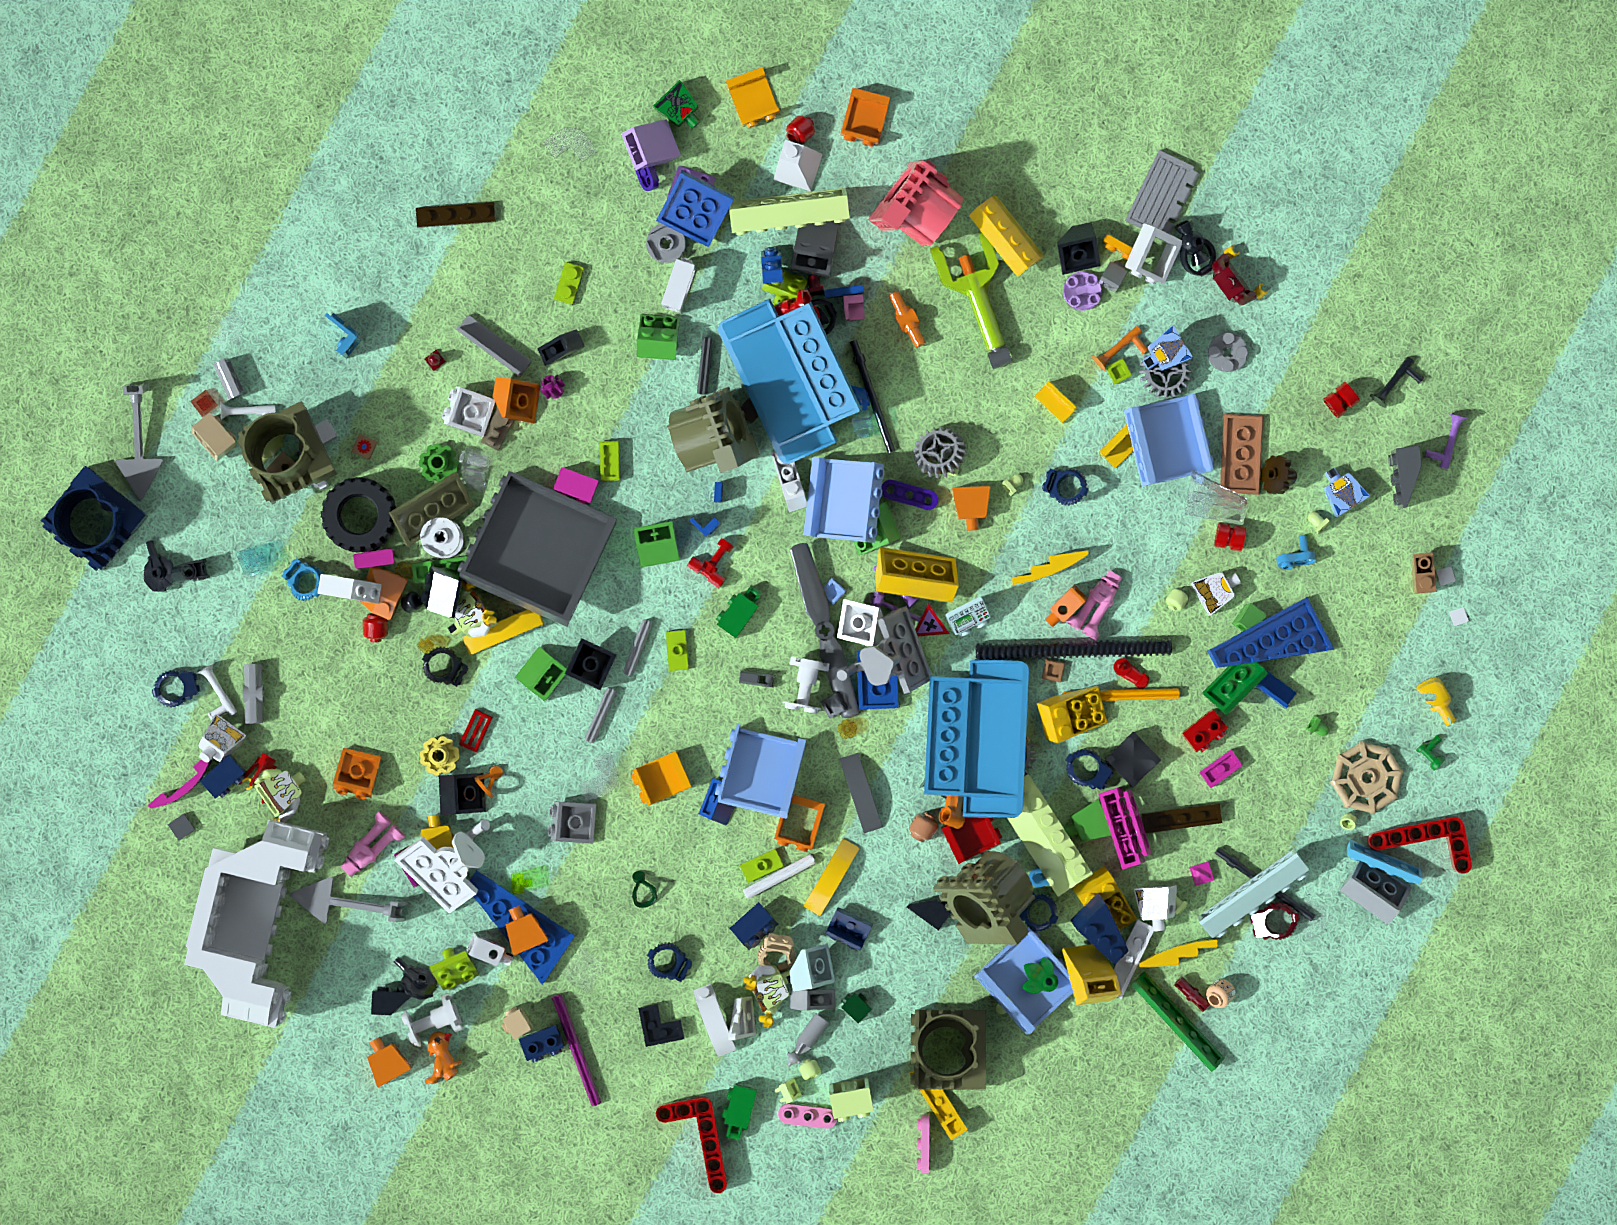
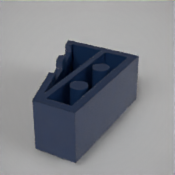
(1100, 929)

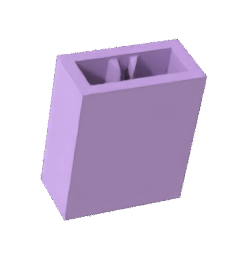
(651, 144)

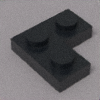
(655, 1031)

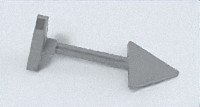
(138, 471)
(318, 898)

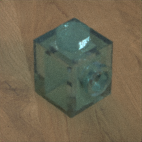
(251, 561)

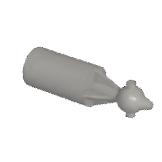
(808, 1038)

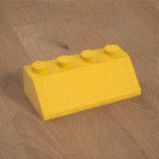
(1006, 235)
(916, 575)

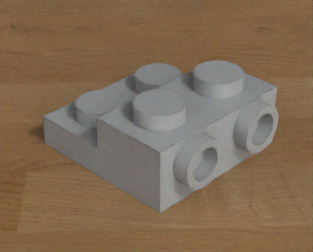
(572, 822)

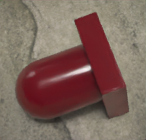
(814, 285)
(435, 360)

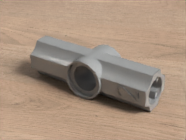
(253, 693)

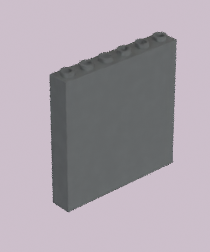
(537, 548)

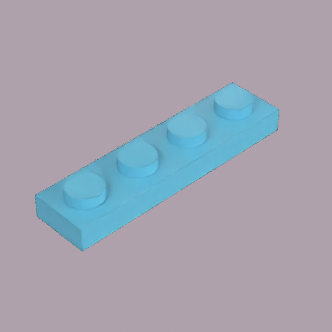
(1385, 862)

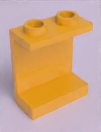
(752, 97)
(661, 778)

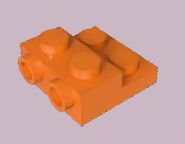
(356, 773)

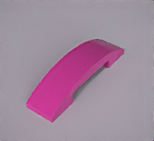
(163, 799)

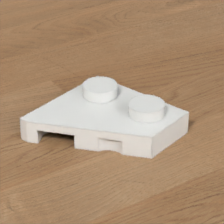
(742, 1019)

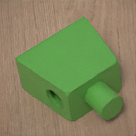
(1089, 823)

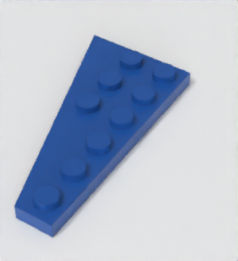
(1282, 635)
(497, 903)

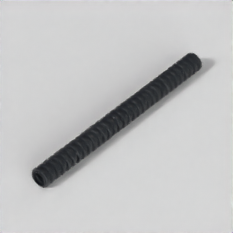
(1073, 649)

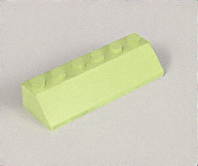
(789, 210)
(1048, 842)

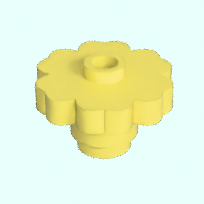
(429, 758)

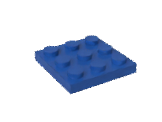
(695, 208)

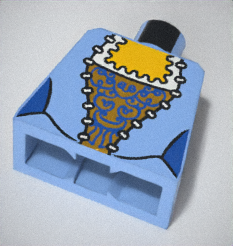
(1167, 351)
(1343, 492)

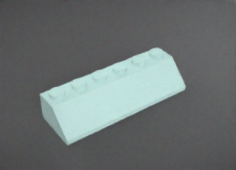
(1253, 893)

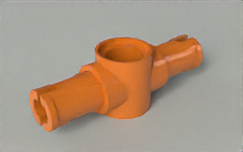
(907, 319)

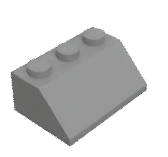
(1376, 891)

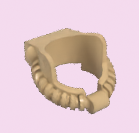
(777, 943)

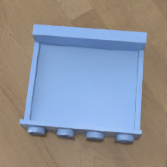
(1169, 439)
(843, 499)
(760, 772)
(1006, 975)

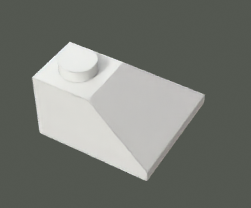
(797, 165)
(860, 623)

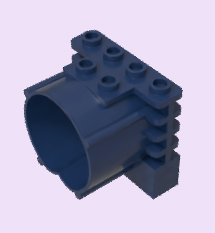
(126, 518)

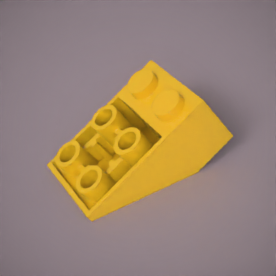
(1071, 714)
(1104, 884)
(1090, 975)

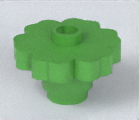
(434, 453)

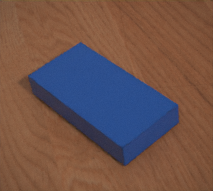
(843, 291)

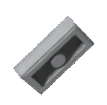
(228, 378)

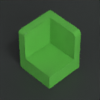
(1248, 617)

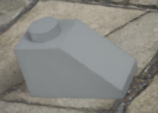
(1113, 276)
(812, 999)

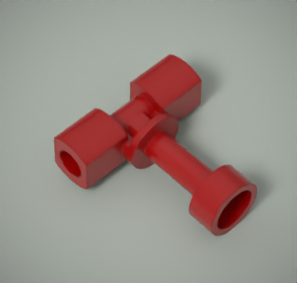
(708, 568)

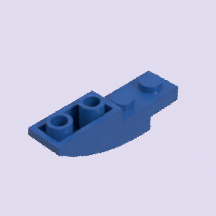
(771, 265)

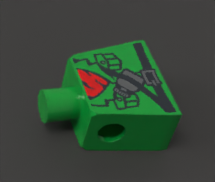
(678, 106)

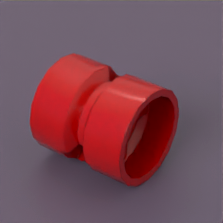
(1341, 400)
(1230, 537)

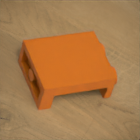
(865, 117)

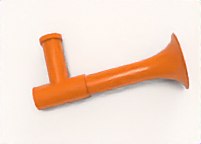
(1132, 336)

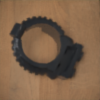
(448, 678)

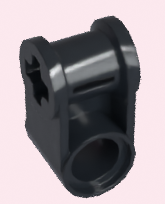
(192, 570)

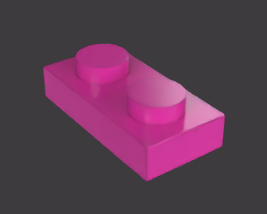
(1220, 768)

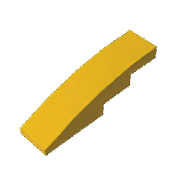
(1056, 564)
(504, 630)
(1171, 956)

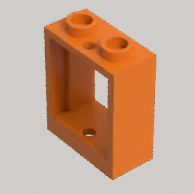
(803, 846)

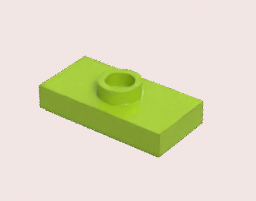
(610, 461)
(677, 650)
(761, 865)

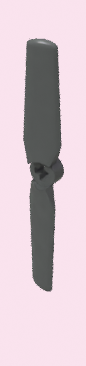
(818, 610)

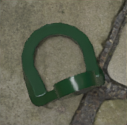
(639, 877)

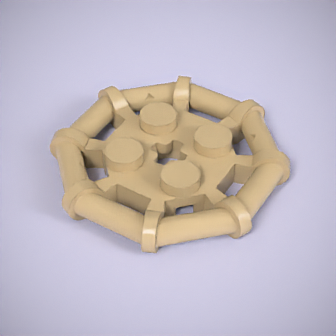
(1378, 778)

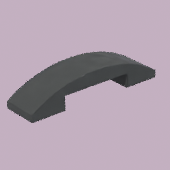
(860, 793)

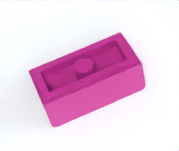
(373, 558)

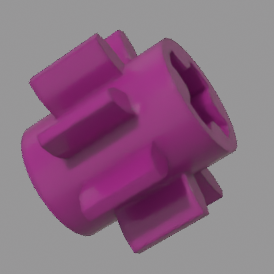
(552, 386)

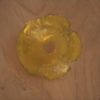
(402, 565)
(425, 645)
(847, 734)

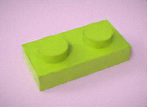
(568, 283)

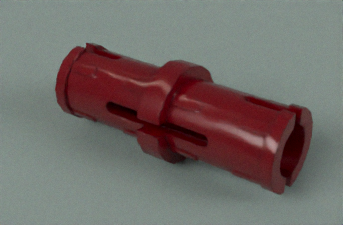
(1192, 993)

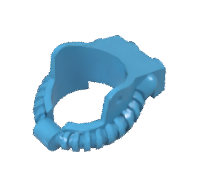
(293, 581)

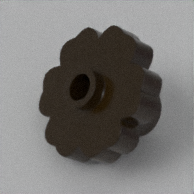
(1278, 475)

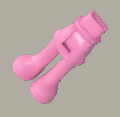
(1104, 595)
(362, 854)

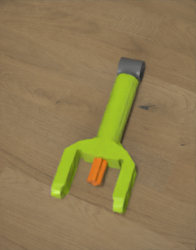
(974, 286)

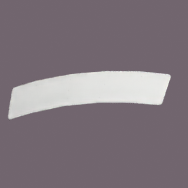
(1446, 576)

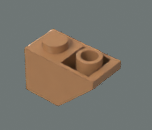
(1423, 573)

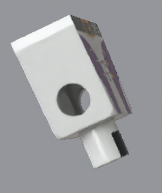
(481, 946)

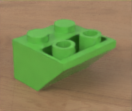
(658, 337)
(886, 532)
(656, 544)
(541, 674)

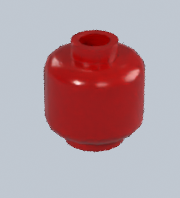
(800, 129)
(375, 627)

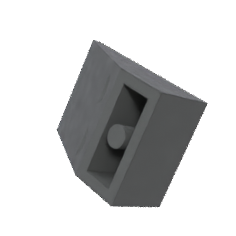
(815, 249)
(1406, 468)

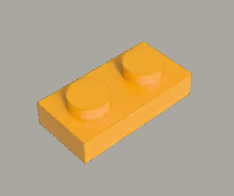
(1113, 244)

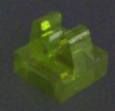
(518, 883)

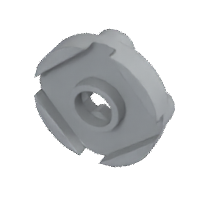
(660, 253)
(1216, 352)

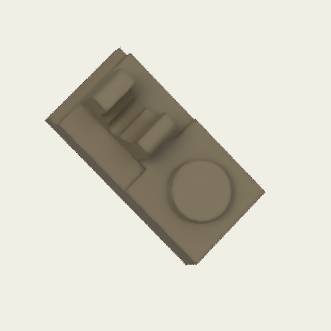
(497, 431)

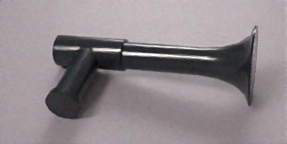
(1404, 368)

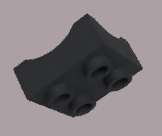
(1133, 759)

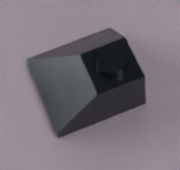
(1078, 249)

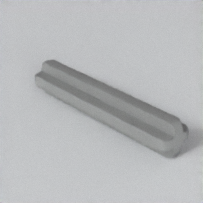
(637, 648)
(600, 715)

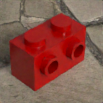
(1204, 731)

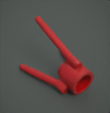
(263, 762)

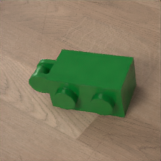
(739, 612)
(739, 1109)

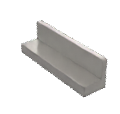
(494, 345)

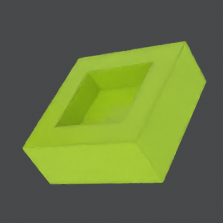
(1118, 371)

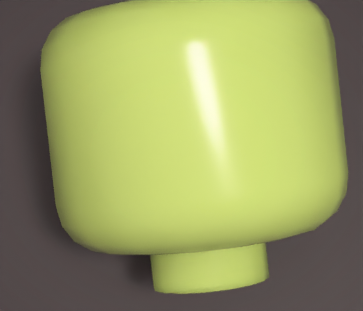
(1176, 600)
(810, 1069)

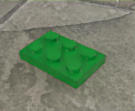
(1234, 685)

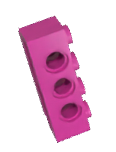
(1121, 826)

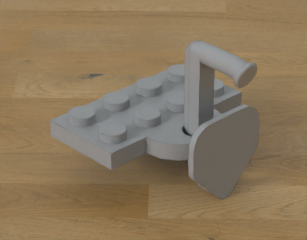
(896, 655)

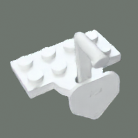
(440, 873)

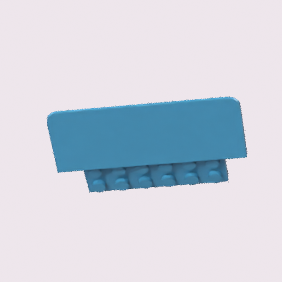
(790, 376)
(979, 738)

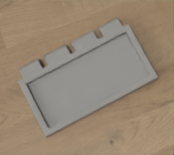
(1161, 192)

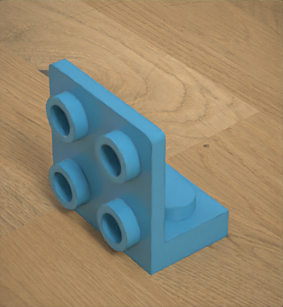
(348, 344)

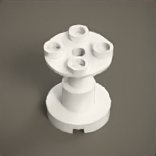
(431, 535)
(807, 677)
(439, 1017)

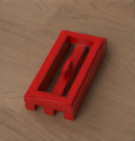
(482, 715)

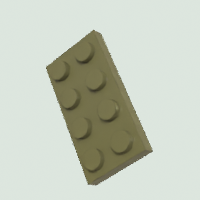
(442, 500)

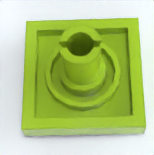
(787, 289)
(453, 969)

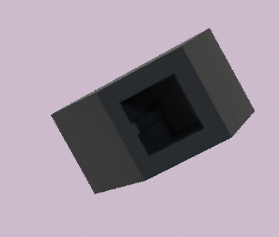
(387, 1001)

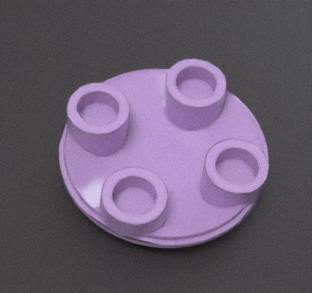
(1082, 291)

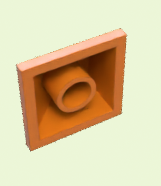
(516, 399)
(390, 594)

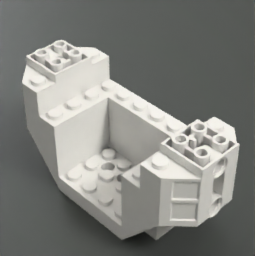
(239, 915)

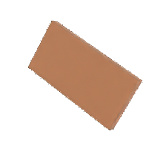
(1241, 453)

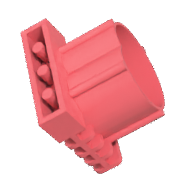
(918, 204)

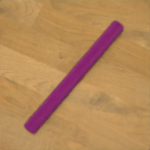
(576, 1050)

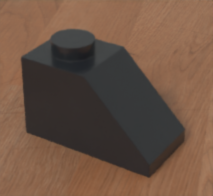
(561, 347)
(931, 911)

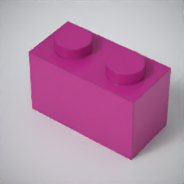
(576, 485)

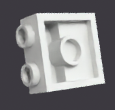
(468, 411)

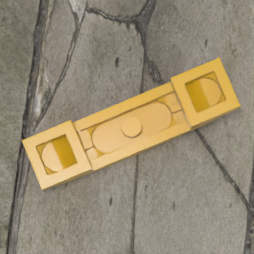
(831, 877)
(944, 1112)

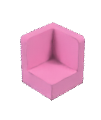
(854, 307)

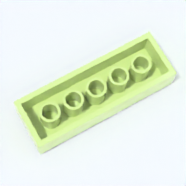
(851, 1099)

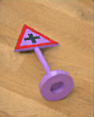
(927, 624)

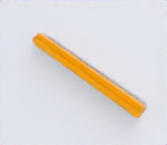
(1138, 694)

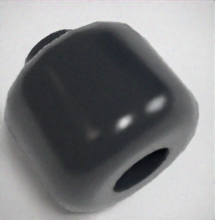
(411, 602)

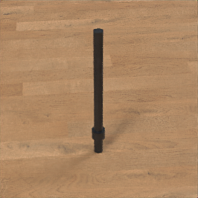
(859, 360)
(1233, 862)

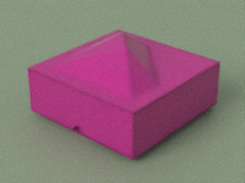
(1201, 873)

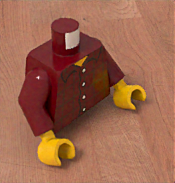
(1231, 282)

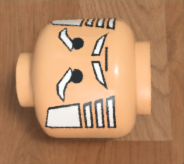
(1220, 993)

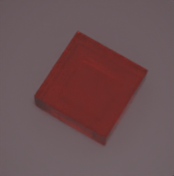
(204, 403)

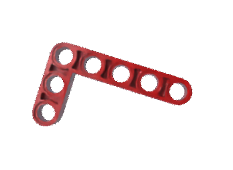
(1425, 835)
(705, 1135)

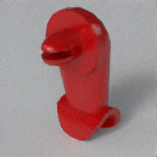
(1129, 672)

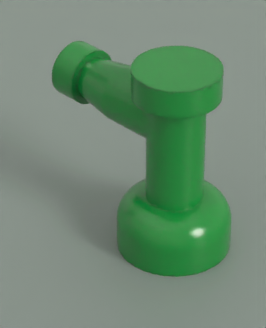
(1426, 750)

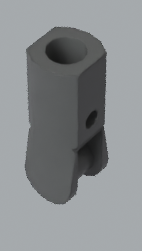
(752, 678)

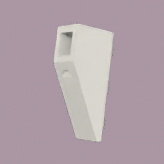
(790, 484)

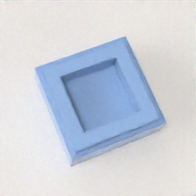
(833, 591)

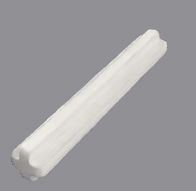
(779, 876)

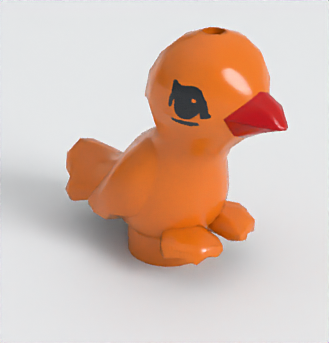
(444, 1063)

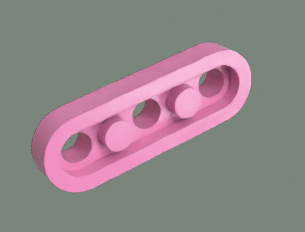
(798, 1116)
(923, 1144)

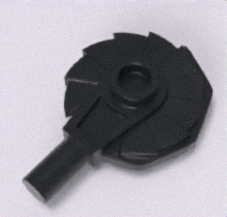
(157, 570)
(417, 981)

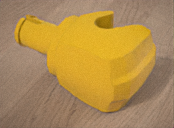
(1442, 699)

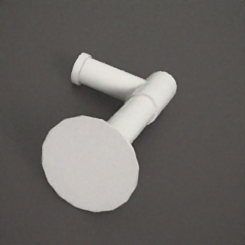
(258, 410)
(226, 703)

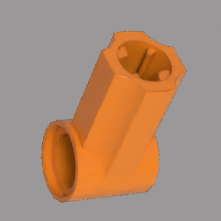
(952, 812)

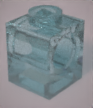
(862, 424)

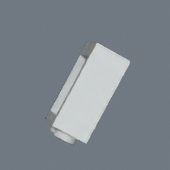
(1142, 248)
(678, 285)
(349, 588)

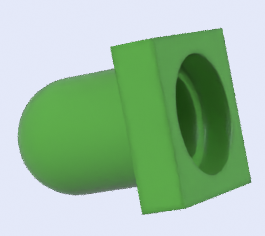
(1317, 727)

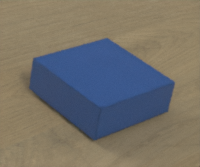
(718, 492)

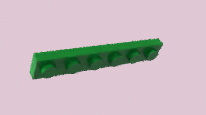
(1178, 1021)

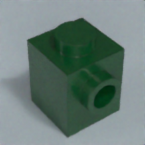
(856, 1006)

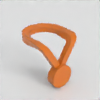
(495, 773)

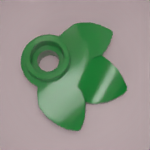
(1037, 977)

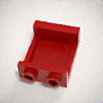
(972, 838)

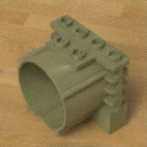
(712, 433)
(311, 467)
(988, 899)
(973, 1027)

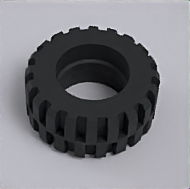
(332, 514)

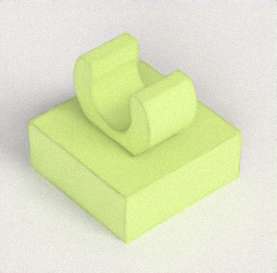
(789, 1091)

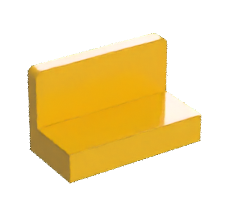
(1055, 402)
(1118, 448)

